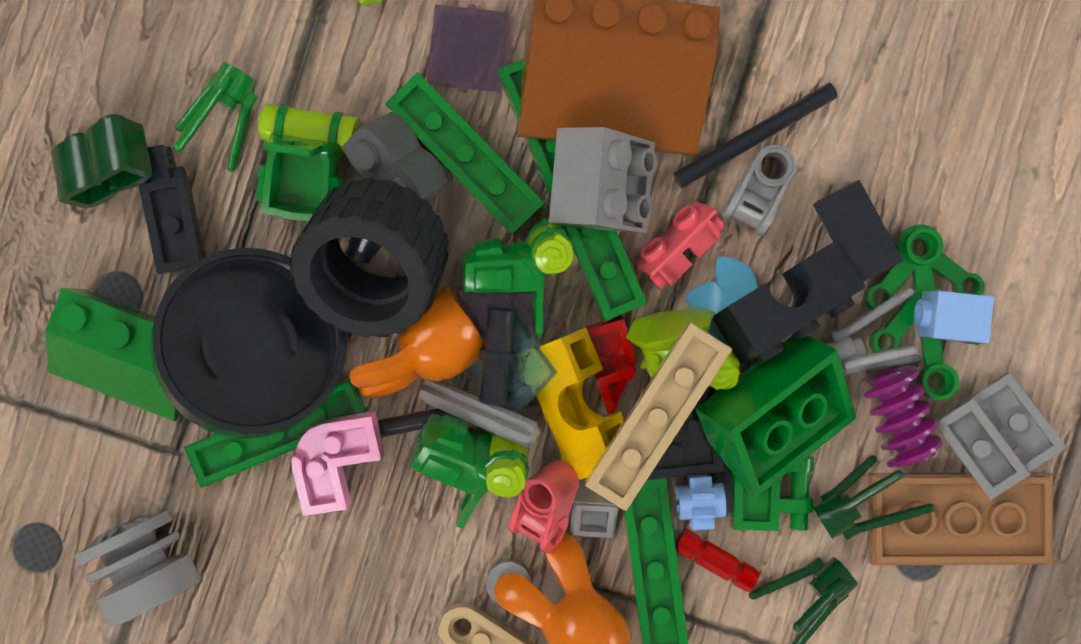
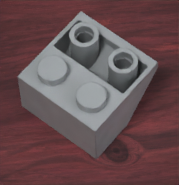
(602, 180)

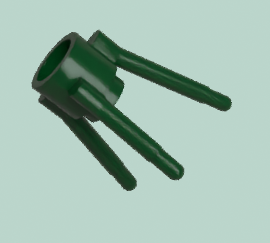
(840, 512)
(830, 583)

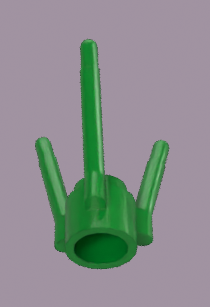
(228, 88)

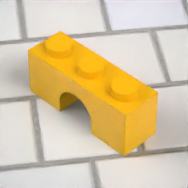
(575, 427)

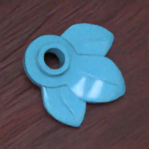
(732, 282)

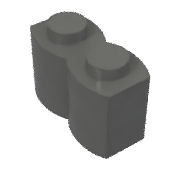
(392, 152)

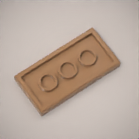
(965, 522)

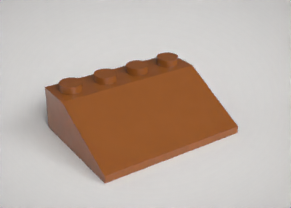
(619, 68)

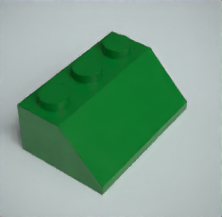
(105, 349)
(778, 412)

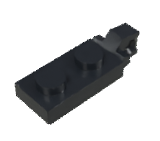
(170, 214)

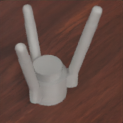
(853, 353)

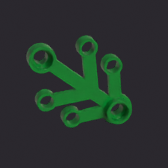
(922, 270)

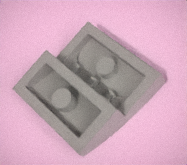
(1000, 435)

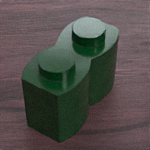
(101, 162)

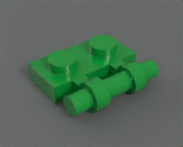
(764, 510)

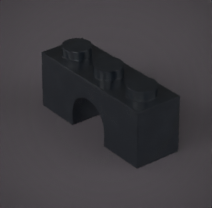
(818, 286)

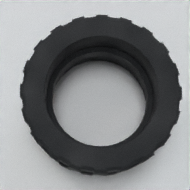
(348, 294)

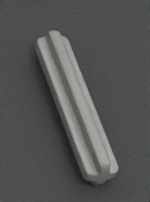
(484, 415)

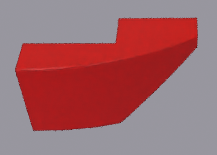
(616, 358)

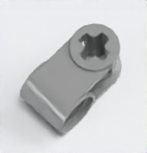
(759, 191)

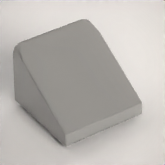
(592, 514)

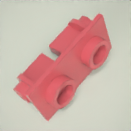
(692, 228)

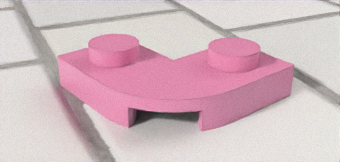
(325, 451)

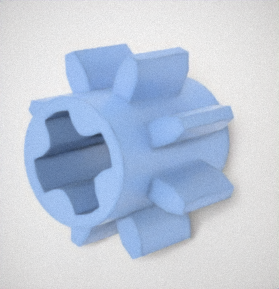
(700, 501)

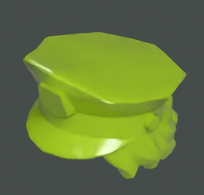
(659, 332)

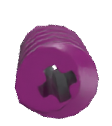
(903, 415)

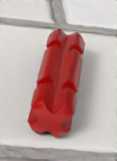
(717, 560)

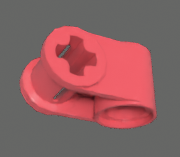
(546, 504)

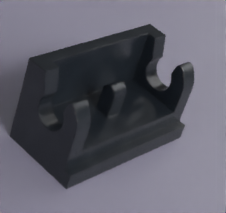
(858, 230)

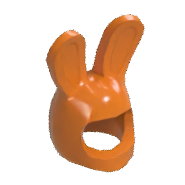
(432, 349)
(576, 618)

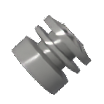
(137, 568)

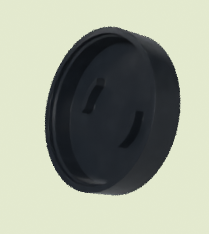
(243, 346)

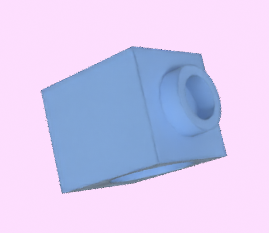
(954, 316)

